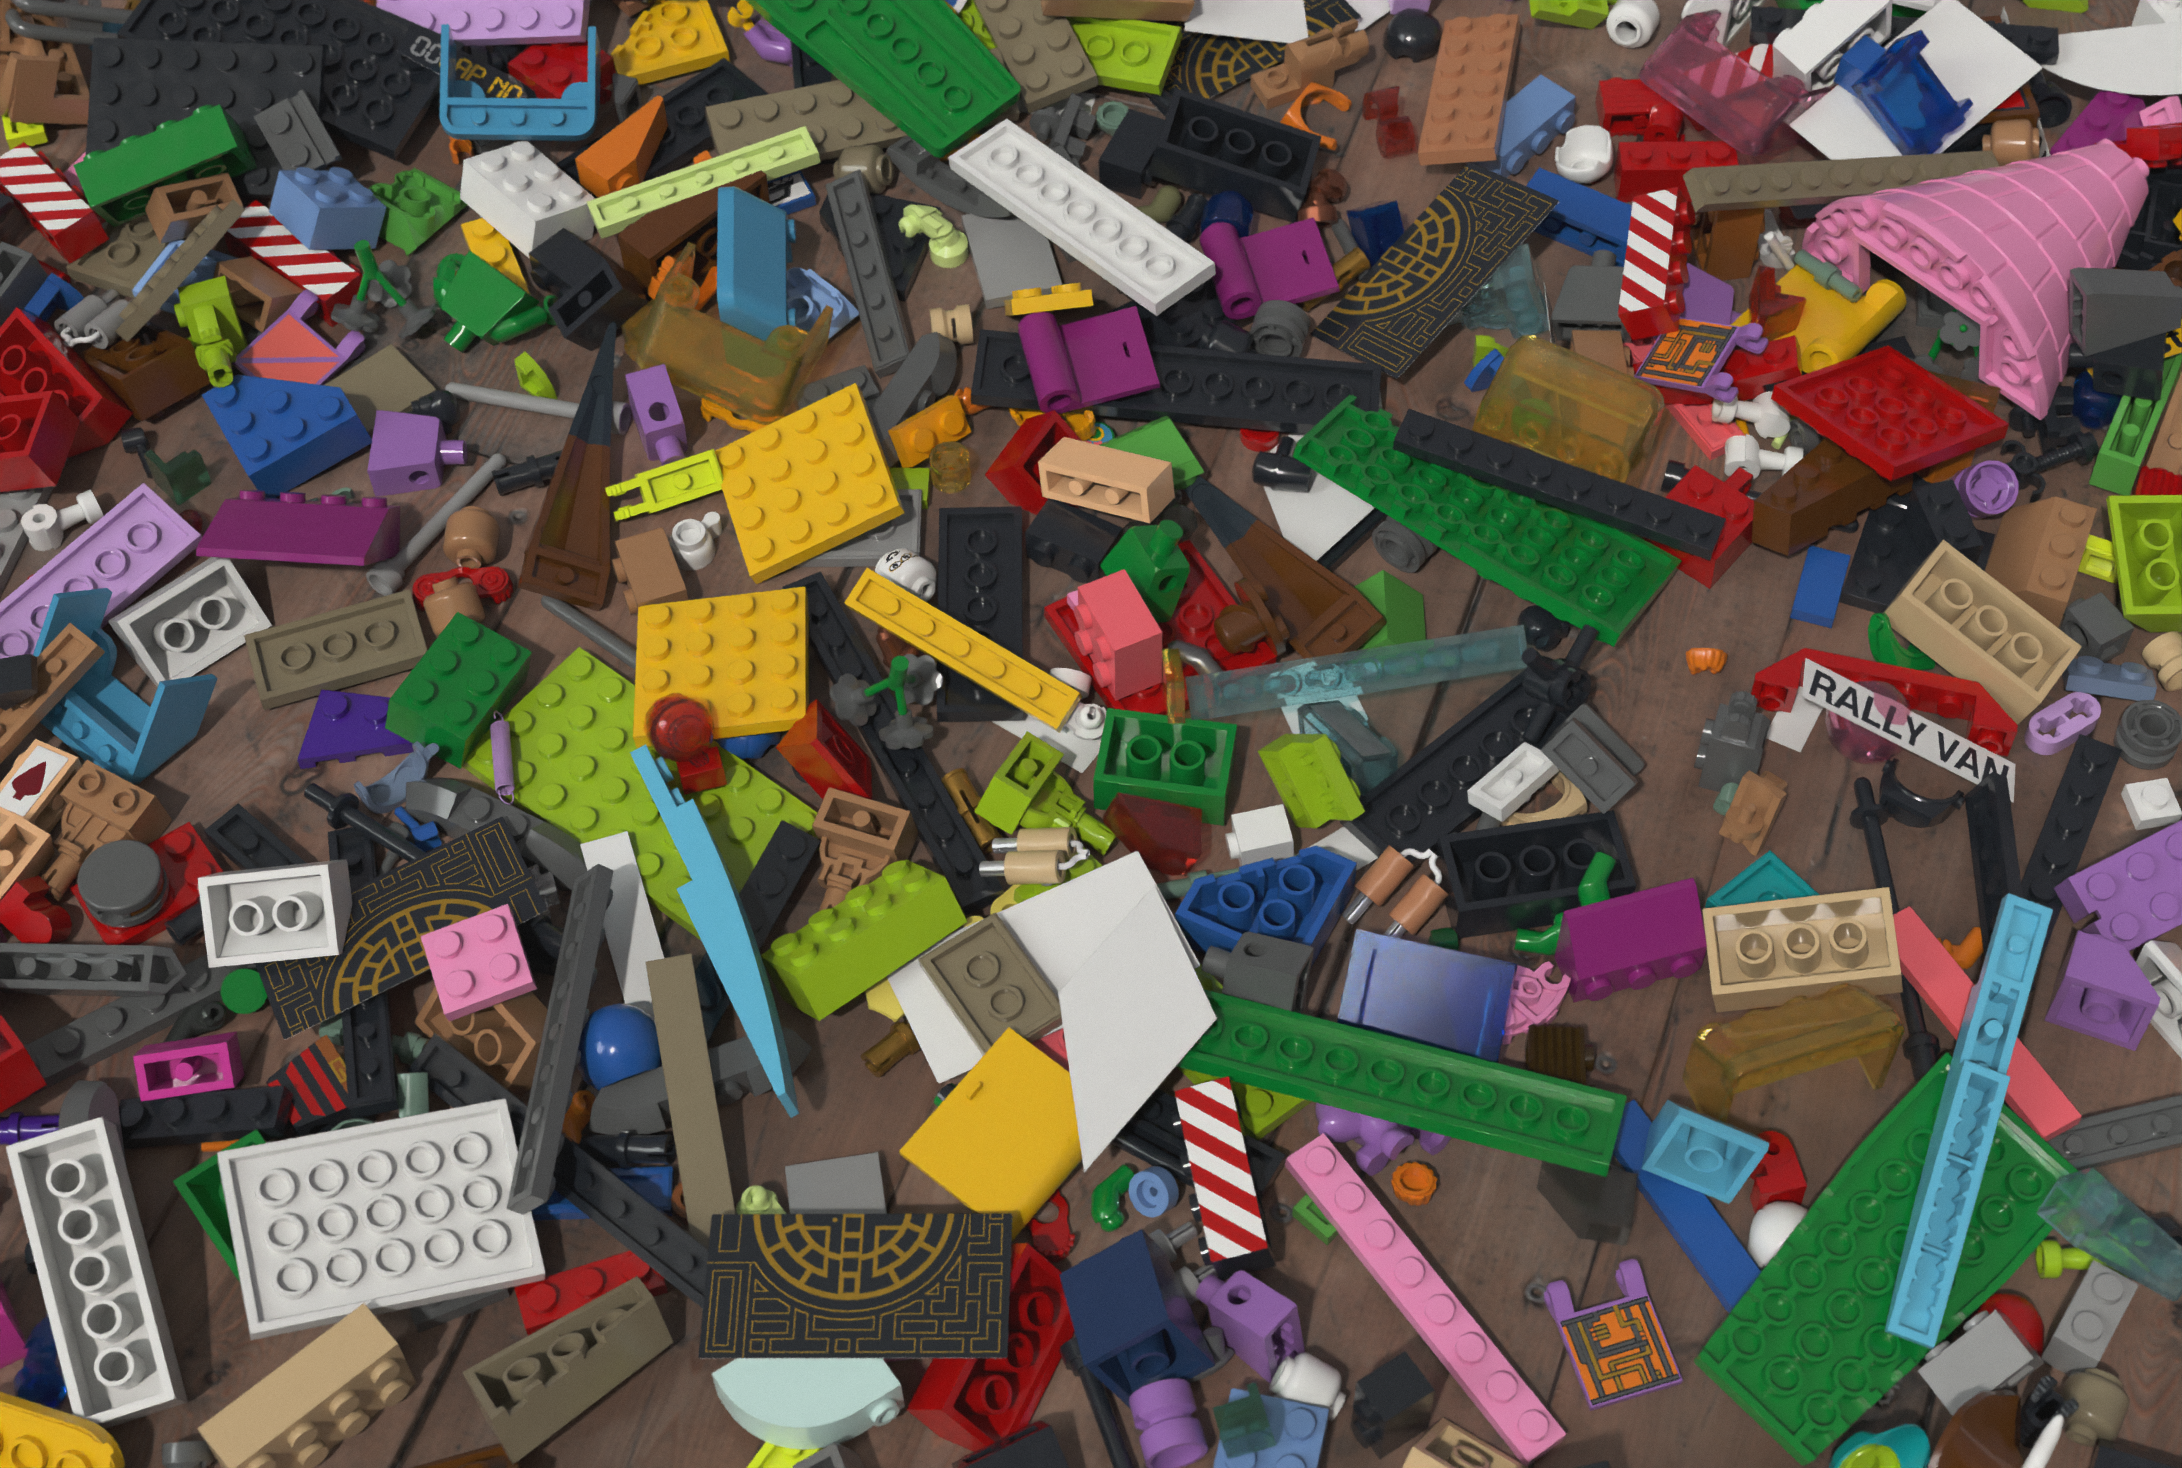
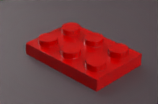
(184, 861)

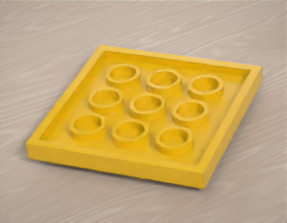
(807, 483)
(732, 655)

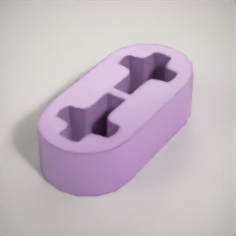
(2057, 717)

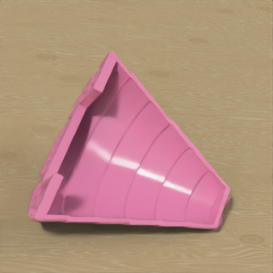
(1998, 250)

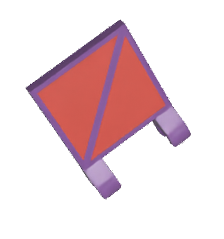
(295, 351)

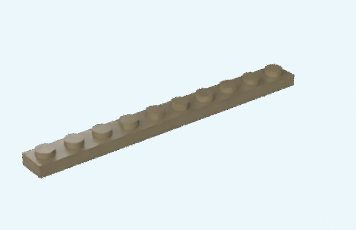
(1821, 180)

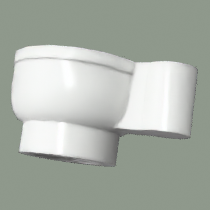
(693, 541)

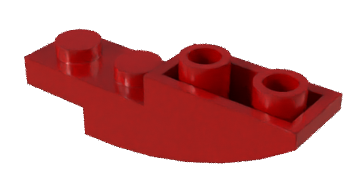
(1749, 371)

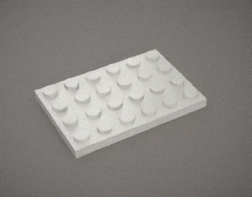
(377, 1218)

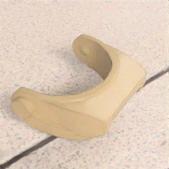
(1569, 805)

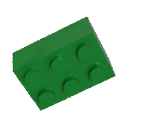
(458, 688)
(1166, 761)

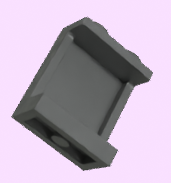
(1593, 757)

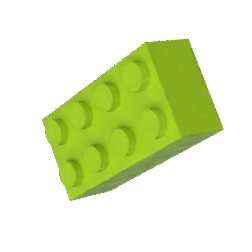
(863, 938)

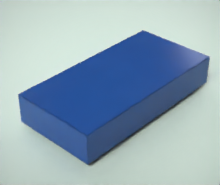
(1820, 586)

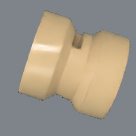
(941, 323)
(2166, 656)

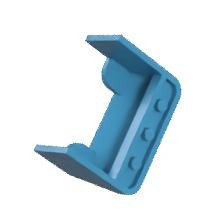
(471, 116)
(752, 262)
(104, 717)

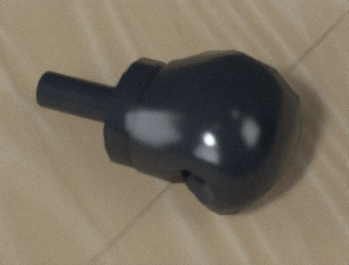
(440, 405)
(1542, 628)

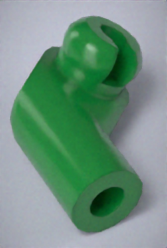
(1593, 885)
(1539, 942)
(1106, 1199)

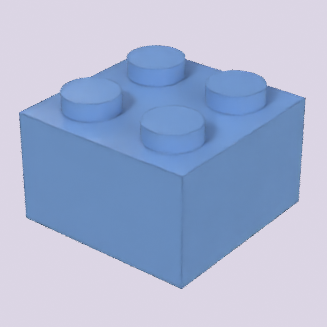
(326, 208)
(1297, 1432)

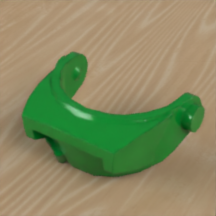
(1889, 651)

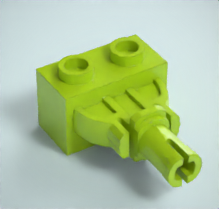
(213, 327)
(1035, 796)

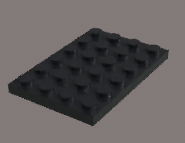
(156, 81)

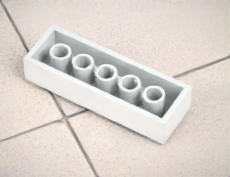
(96, 1274)

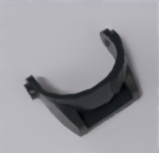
(1912, 808)

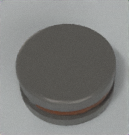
(123, 883)

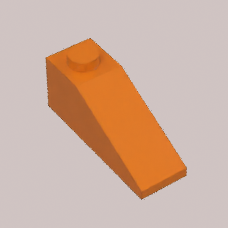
(625, 152)

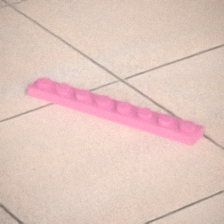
(1425, 1300)

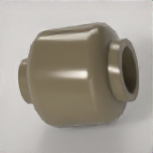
(872, 163)
(2100, 1409)

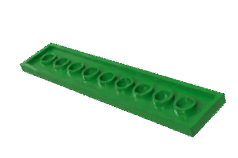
(1409, 1084)

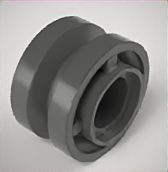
(1279, 329)
(1401, 545)
(2149, 734)

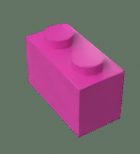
(188, 1066)

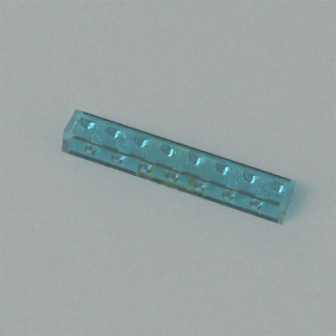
(1355, 672)

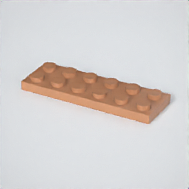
(1469, 90)

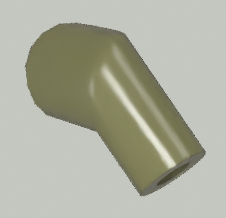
(1163, 205)

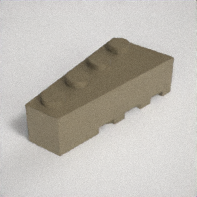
(567, 1366)

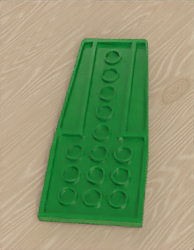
(905, 61)

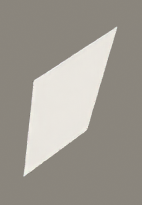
(1320, 516)
(1129, 1021)

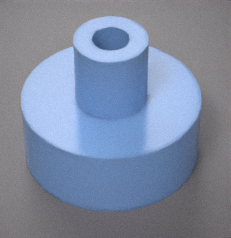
(1153, 1191)

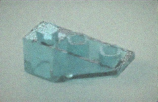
(2114, 1230)

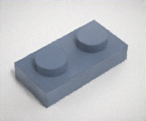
(2120, 681)

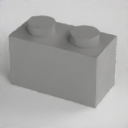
(2089, 1320)
(1984, 1359)

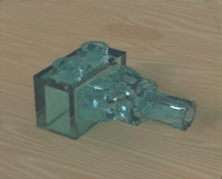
(1509, 299)

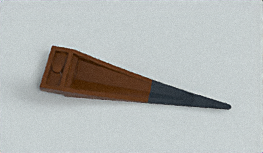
(571, 534)
(1314, 603)

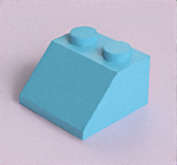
(1701, 1151)

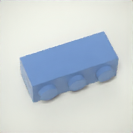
(1531, 123)

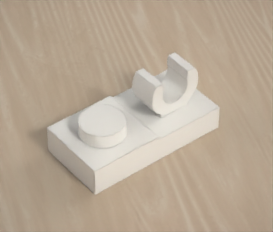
(1512, 782)

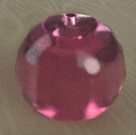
(1858, 742)

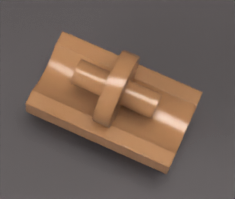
(1754, 810)

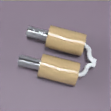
(1036, 856)

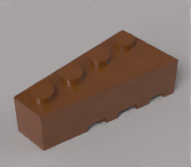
(1817, 494)

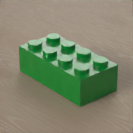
(123, 178)

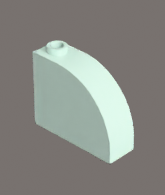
(809, 1399)

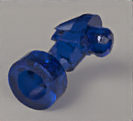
(40, 1378)

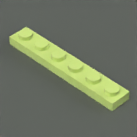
(772, 156)

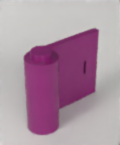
(1267, 266)
(1086, 359)

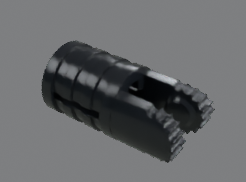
(2046, 1404)

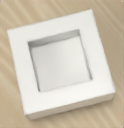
(2151, 803)

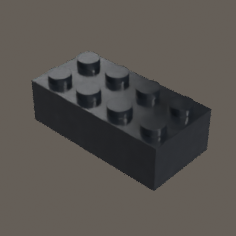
(1236, 151)
(1526, 871)

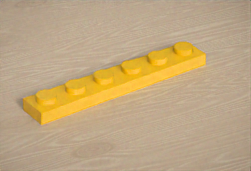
(963, 650)

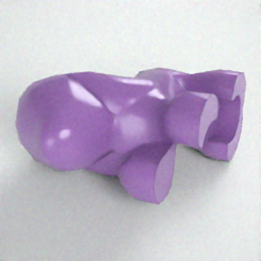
(1377, 1136)

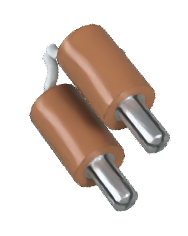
(1384, 878)

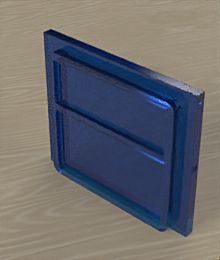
(1427, 994)

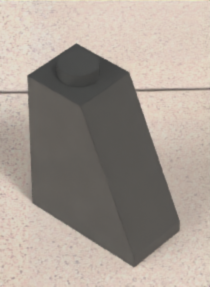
(2120, 307)

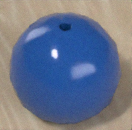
(618, 1045)

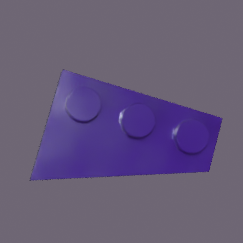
(349, 727)

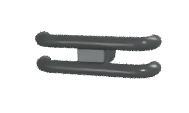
(82, 20)

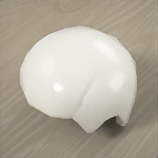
(1585, 154)
(1771, 1228)

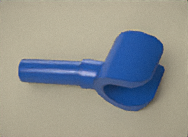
(424, 835)

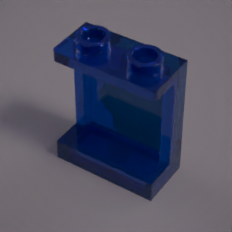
(1910, 97)

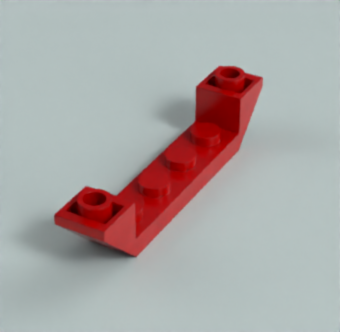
(1926, 691)

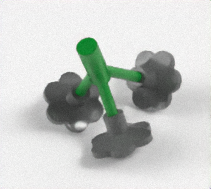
(388, 286)
(912, 680)

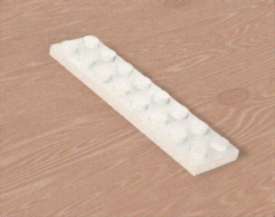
(1082, 217)

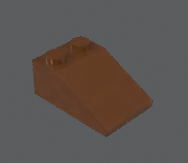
(149, 370)

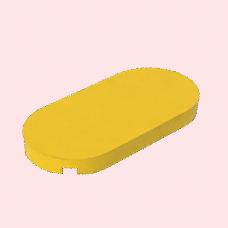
(51, 1438)

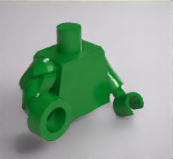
(485, 302)

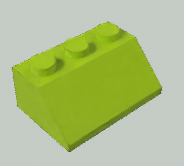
(2148, 558)

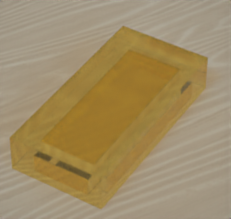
(1173, 685)

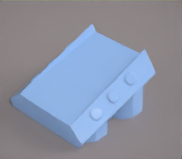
(811, 294)

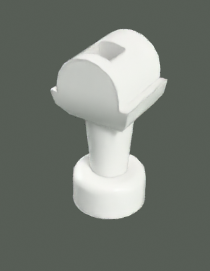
(1766, 414)
(1745, 453)
(46, 525)

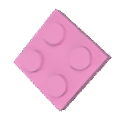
(478, 962)

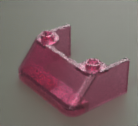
(1725, 90)

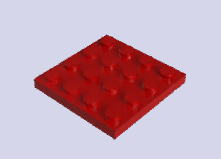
(1889, 412)
(1191, 622)

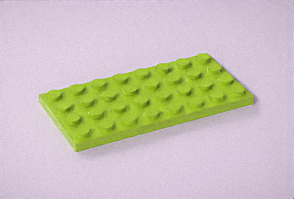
(579, 776)

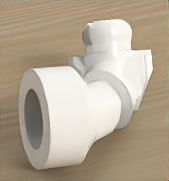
(1087, 719)

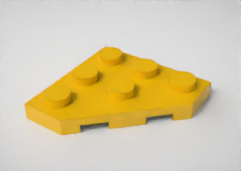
(670, 41)

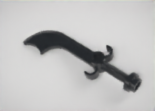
(2026, 467)

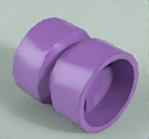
(1987, 488)
(1165, 1418)

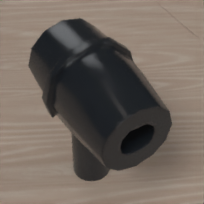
(1281, 470)

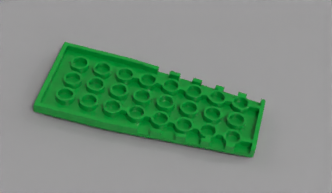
(1533, 548)
(1809, 1332)

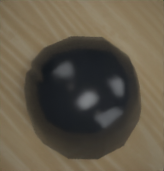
(1413, 34)

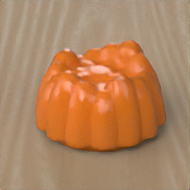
(1705, 659)
(1414, 1183)

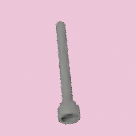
(620, 411)
(388, 575)

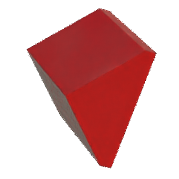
(826, 754)

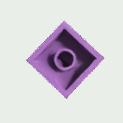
(2102, 992)

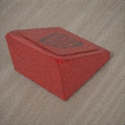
(702, 772)

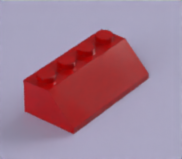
(39, 361)
(992, 1398)

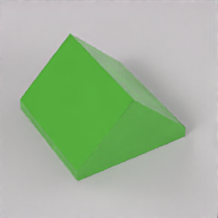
(1398, 605)

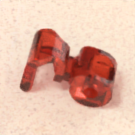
(1393, 133)

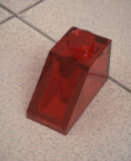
(1161, 832)

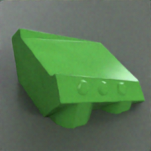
(415, 208)
(1163, 442)

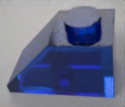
(1376, 227)

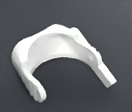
(1775, 248)

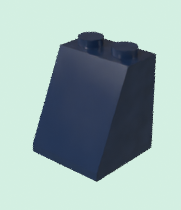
(1133, 1317)

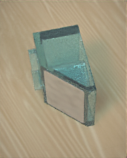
(1362, 753)

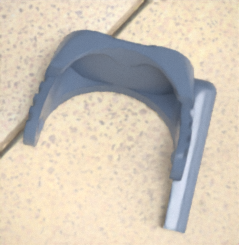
(391, 789)

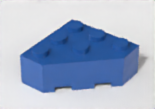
(285, 429)
(1280, 899)

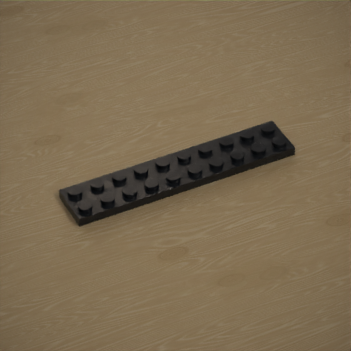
(1197, 386)

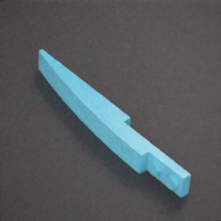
(722, 924)
(1966, 1122)

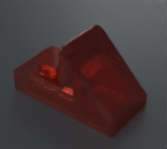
(1772, 309)

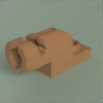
(1310, 61)

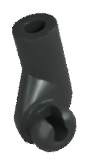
(197, 1020)

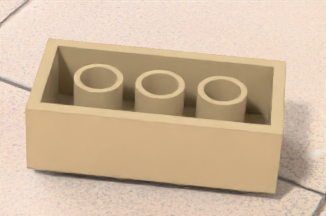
(1981, 631)
(1801, 948)
(313, 1398)

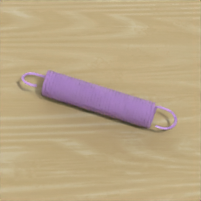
(502, 758)

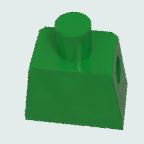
(1153, 564)

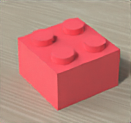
(1118, 635)

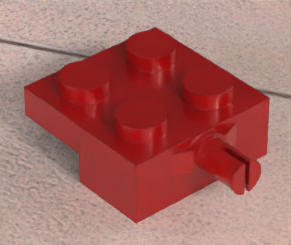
(555, 66)
(2154, 144)

